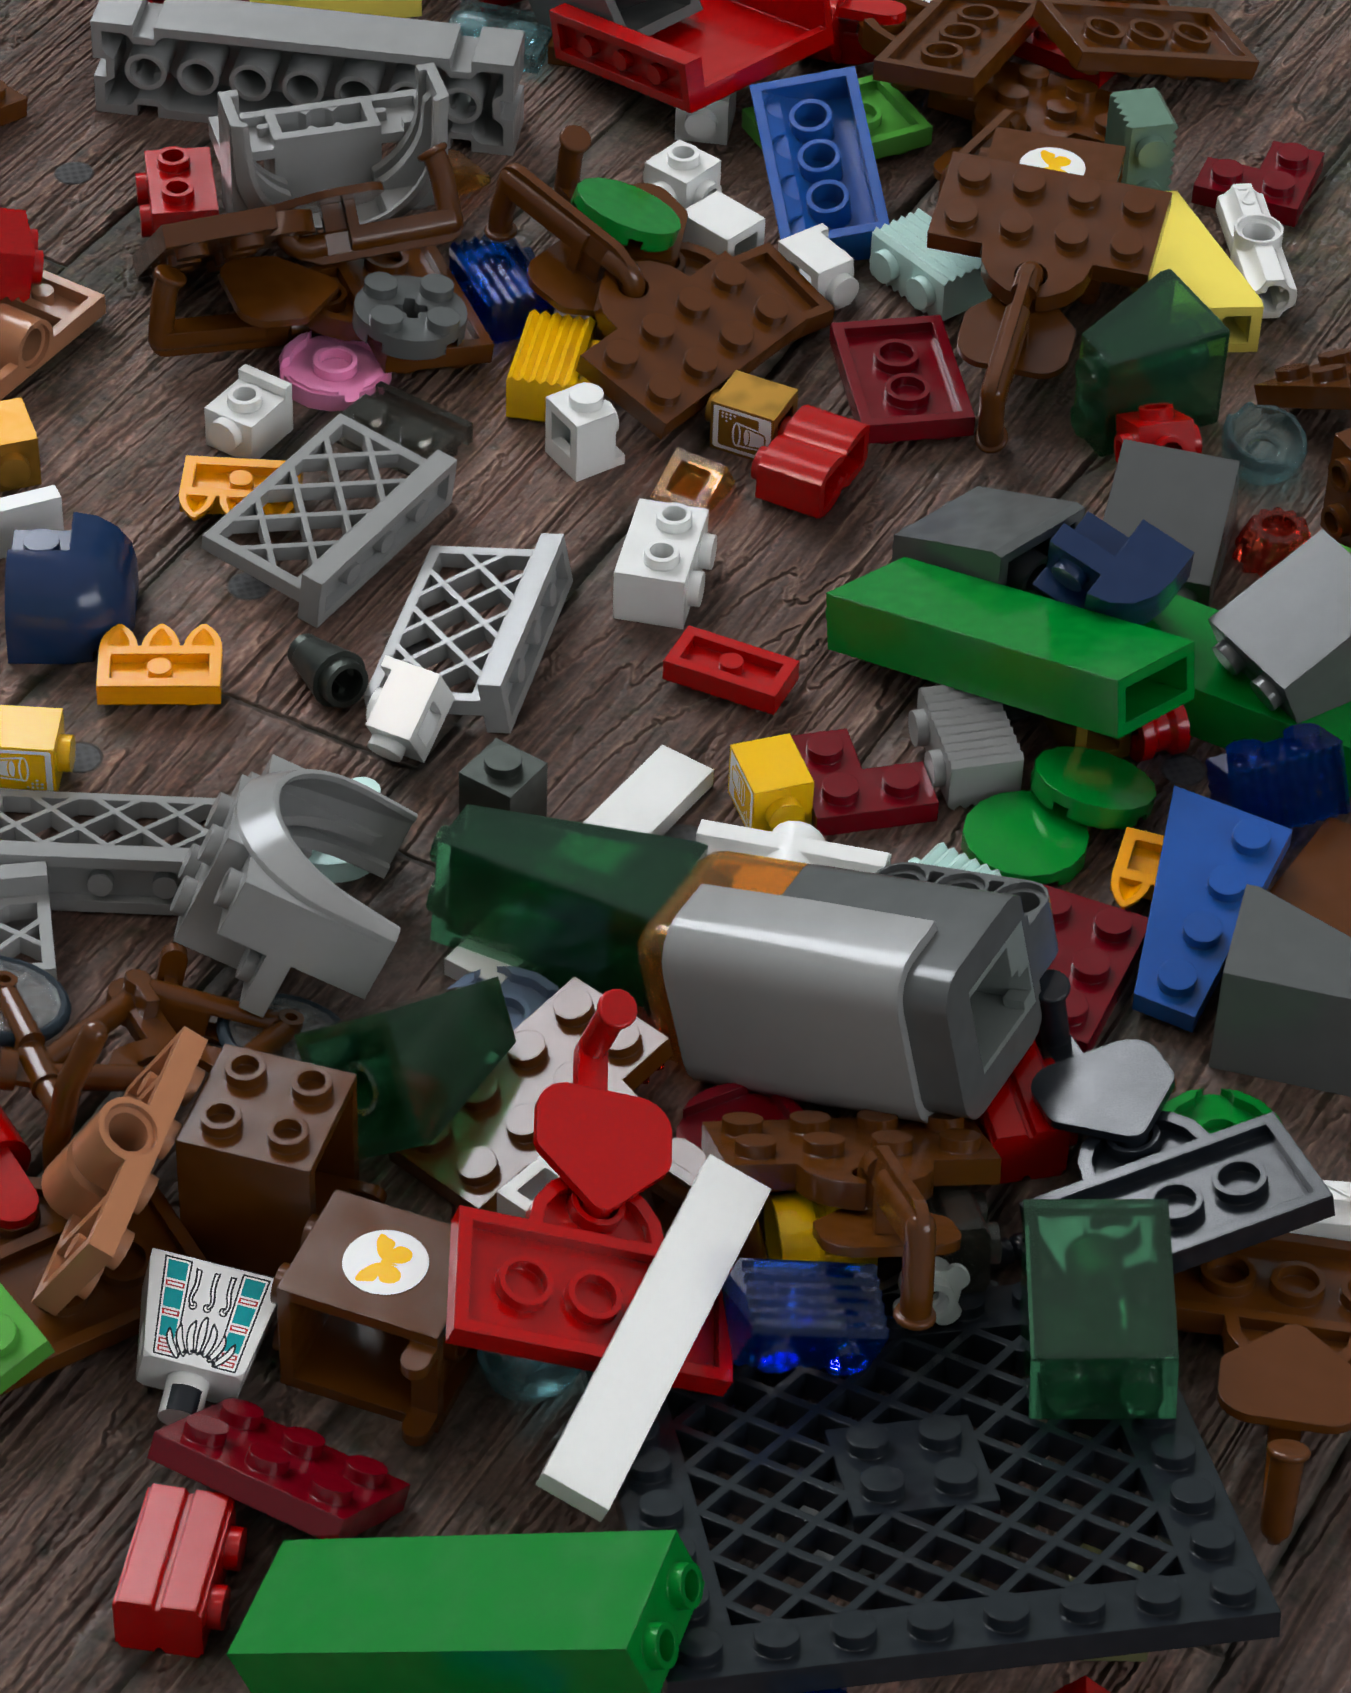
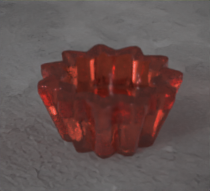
(1269, 539)

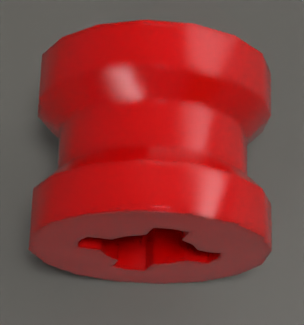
(1165, 733)

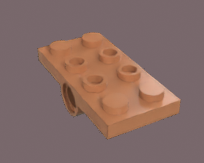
(43, 326)
(108, 1171)

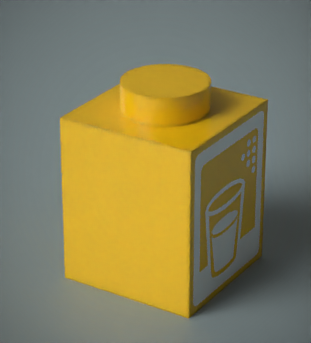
(34, 748)
(770, 782)

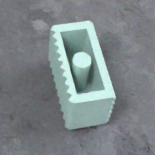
(928, 277)

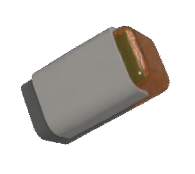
(850, 983)

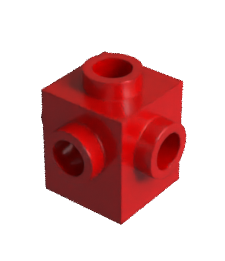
(1159, 426)

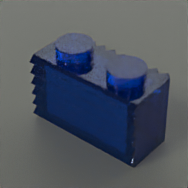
(496, 284)
(1283, 779)
(804, 1315)

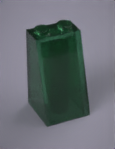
(553, 893)

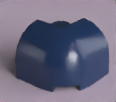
(1114, 572)
(68, 590)

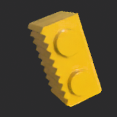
(546, 361)

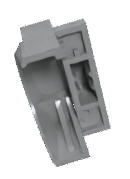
(333, 147)
(263, 904)

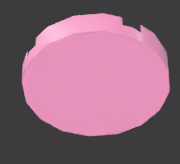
(334, 382)

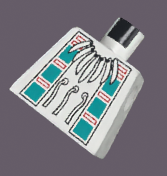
(199, 1330)

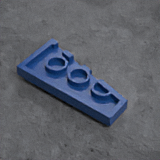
(1197, 899)

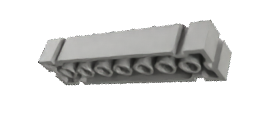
(293, 55)

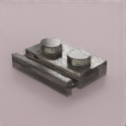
(409, 422)

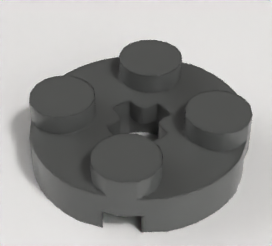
(387, 303)

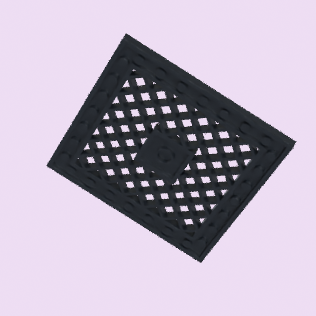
(924, 1487)

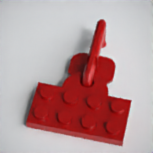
(566, 1272)

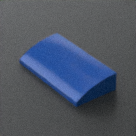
(820, 157)

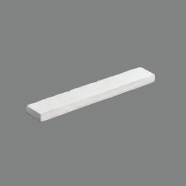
(644, 803)
(653, 1339)

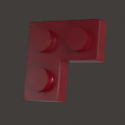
(1283, 179)
(859, 798)

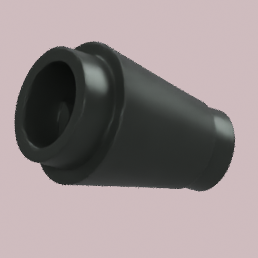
(329, 671)

